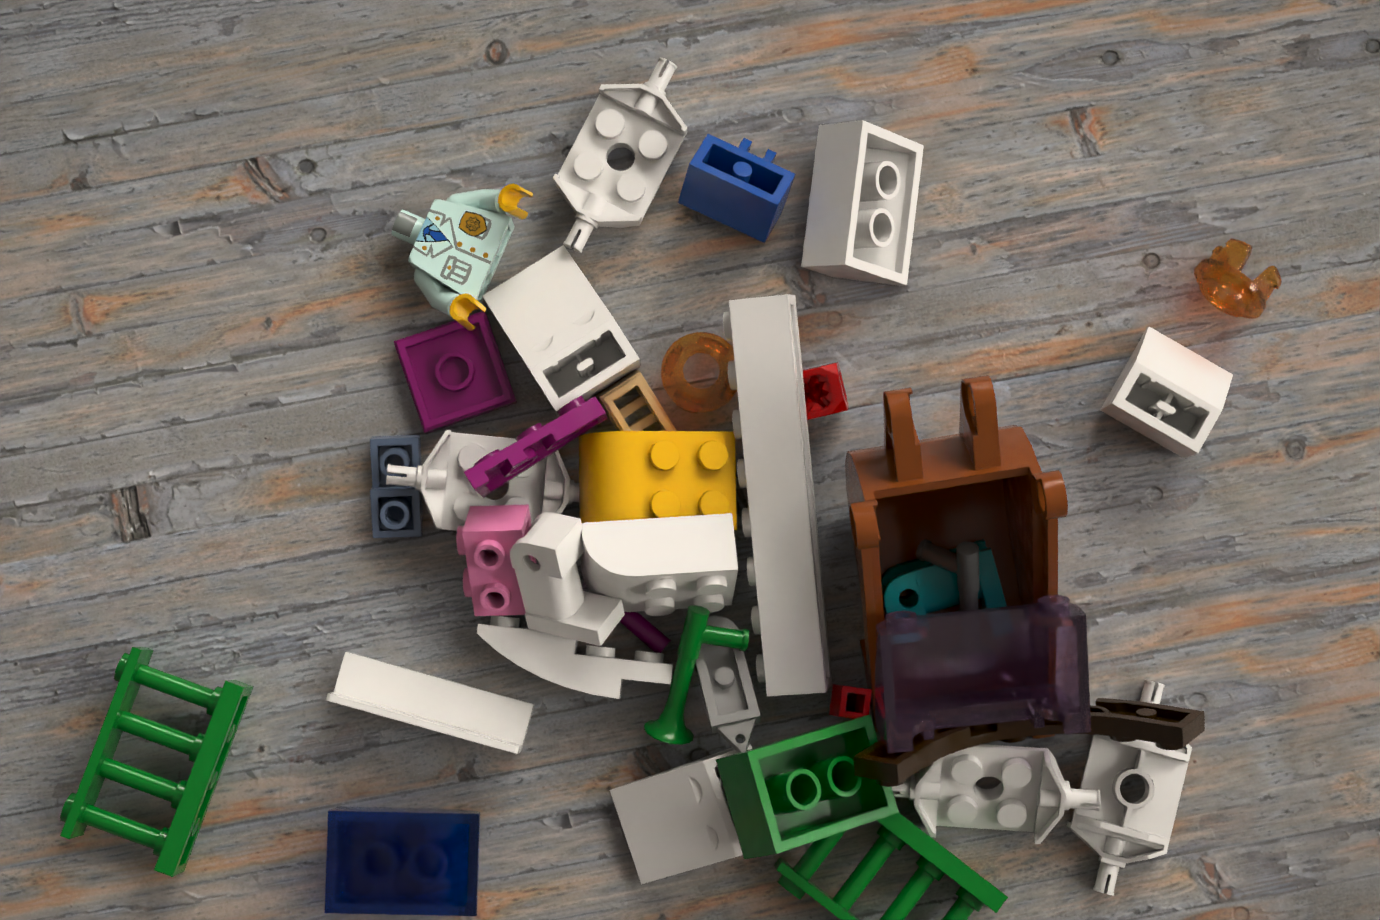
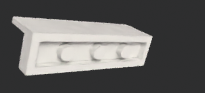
(432, 702)

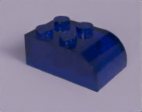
(402, 861)

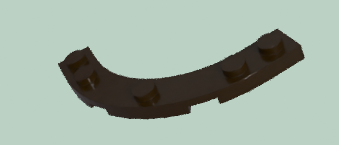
(1119, 719)

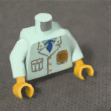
(460, 246)

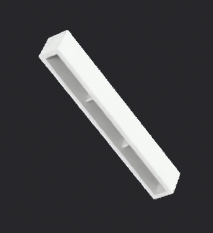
(779, 495)

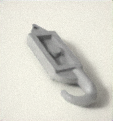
(727, 689)

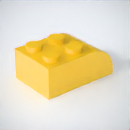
(656, 474)

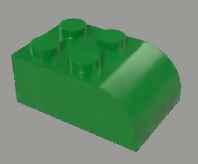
(802, 788)

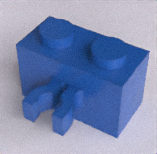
(736, 186)

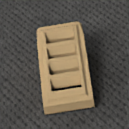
(646, 397)

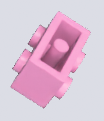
(487, 546)

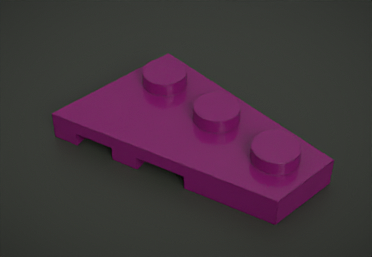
(535, 445)

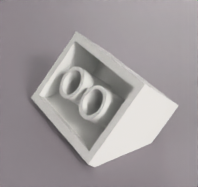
(862, 203)

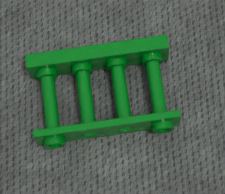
(188, 797)
(894, 833)

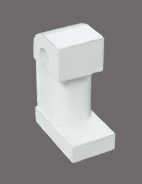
(553, 586)

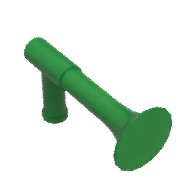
(670, 724)

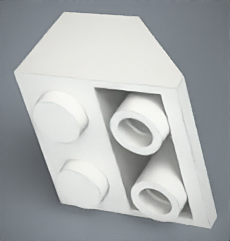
(1169, 394)

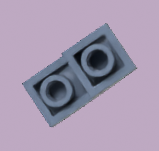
(395, 508)

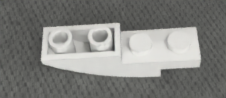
(557, 659)

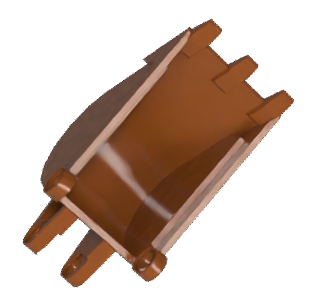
(952, 493)

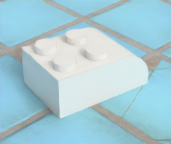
(662, 562)

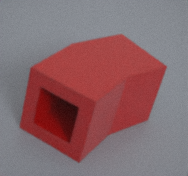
(839, 700)

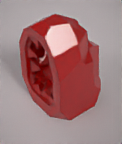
(824, 391)

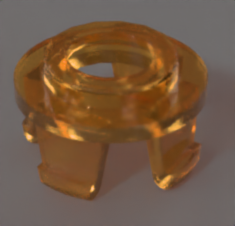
(1224, 272)
(683, 394)

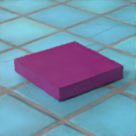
(454, 373)

